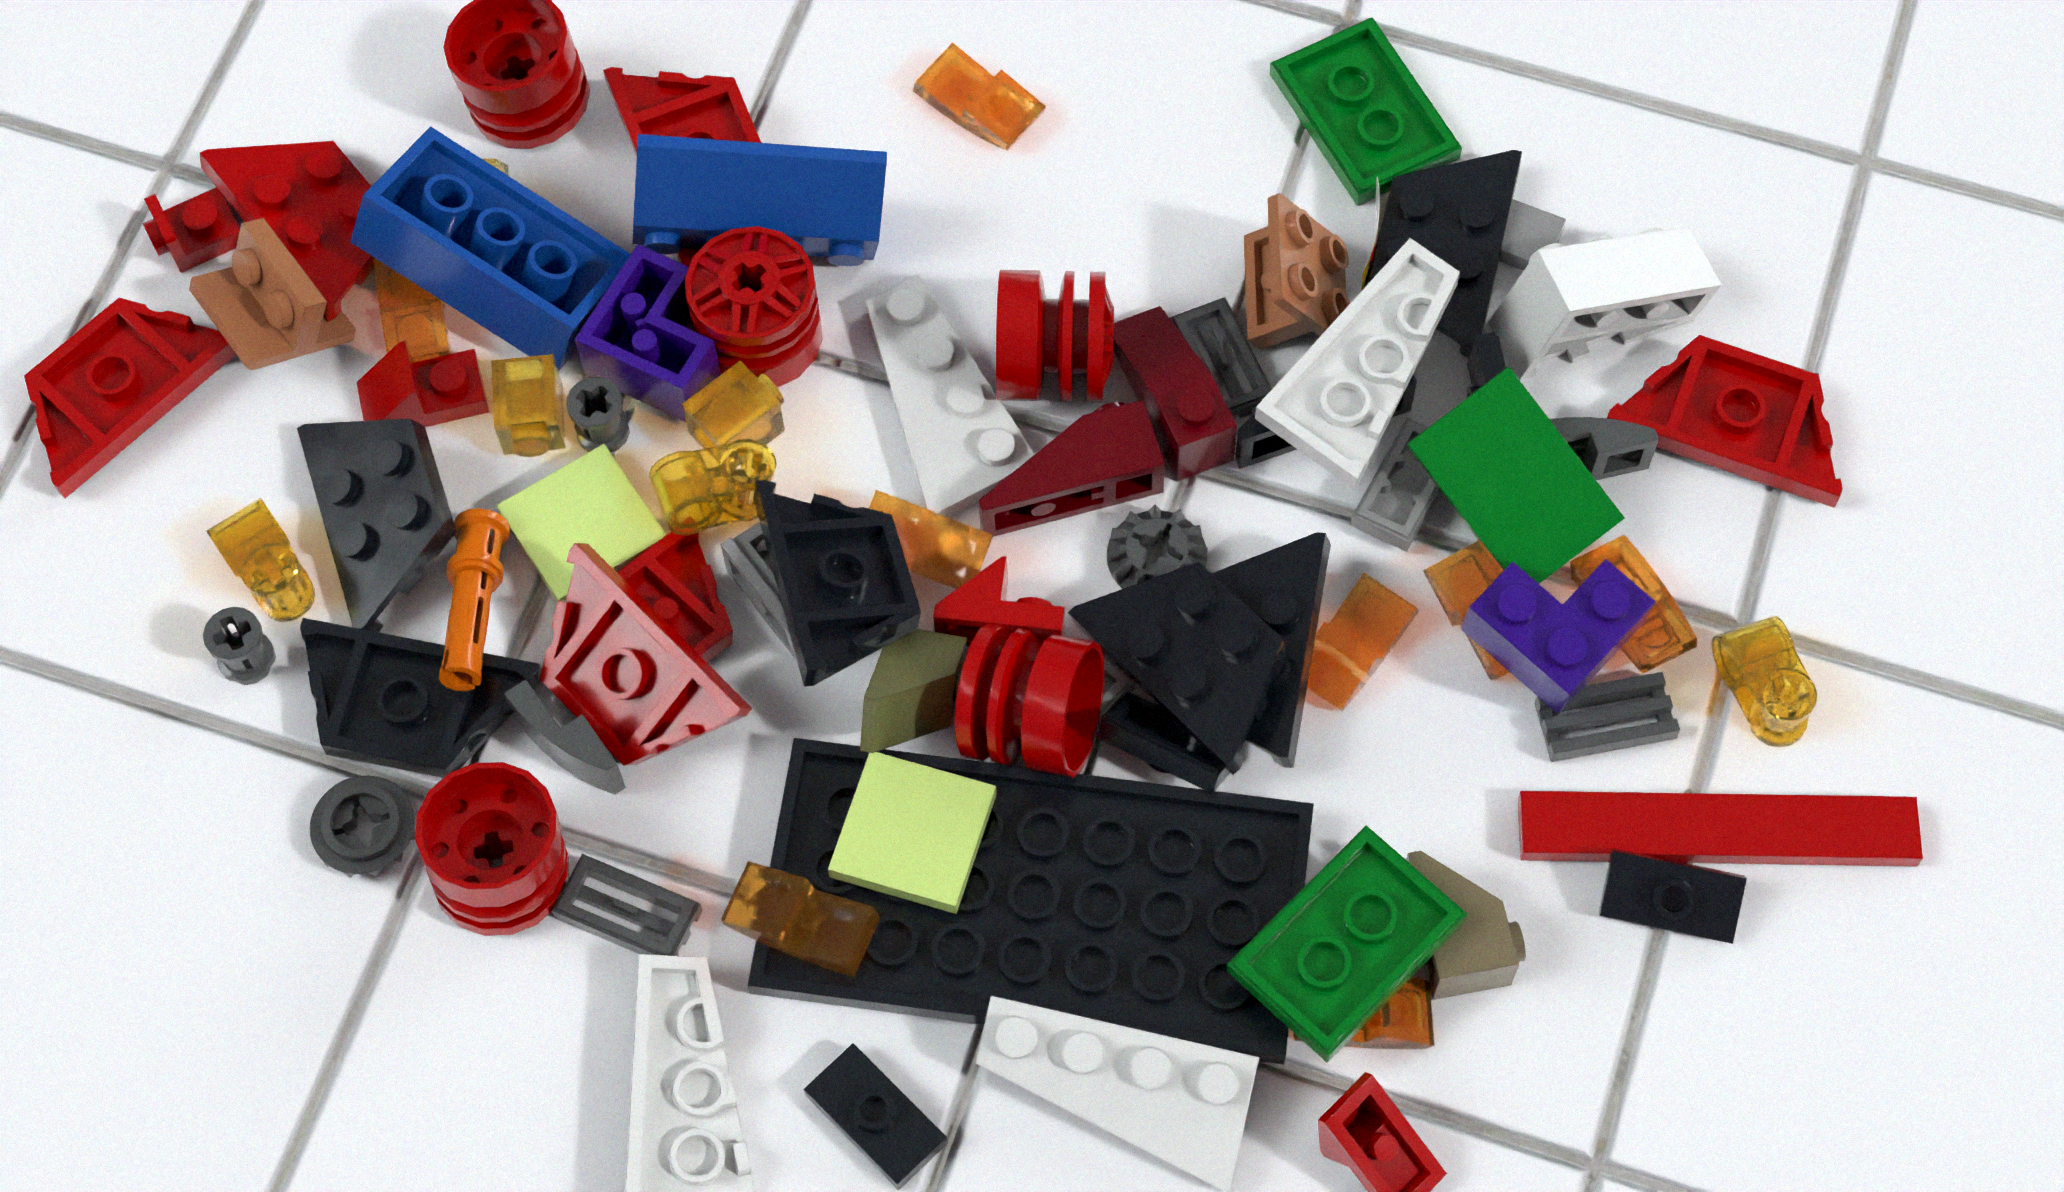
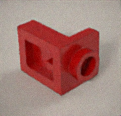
(193, 229)

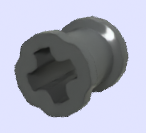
(598, 414)
(223, 644)

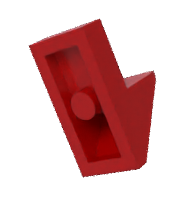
(423, 390)
(983, 602)
(1377, 1141)

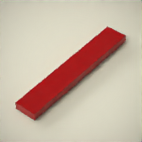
(1721, 828)

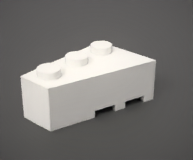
(1602, 291)

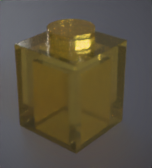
(528, 405)
(734, 409)

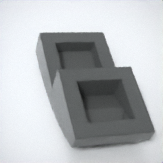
(1608, 445)
(571, 746)

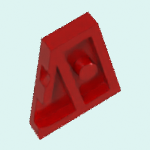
(683, 592)

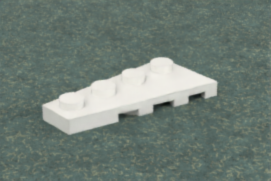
(1356, 372)
(947, 409)
(1143, 1086)
(682, 1093)

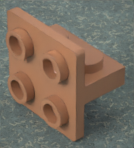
(1292, 276)
(267, 302)

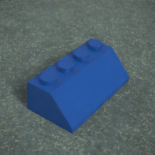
(708, 186)
(487, 246)

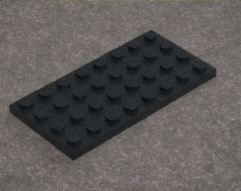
(1077, 902)

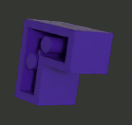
(642, 336)
(1552, 643)

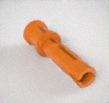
(474, 577)

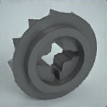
(1128, 557)
(337, 815)

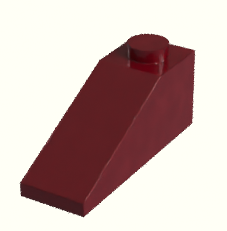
(1177, 392)
(1087, 467)

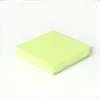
(580, 504)
(912, 832)

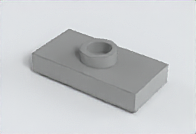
(1398, 494)

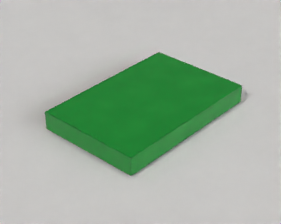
(1364, 109)
(1515, 478)
(1346, 943)

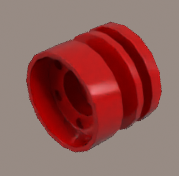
(517, 70)
(756, 302)
(1051, 335)
(1029, 700)
(486, 816)

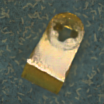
(706, 489)
(264, 561)
(1762, 671)

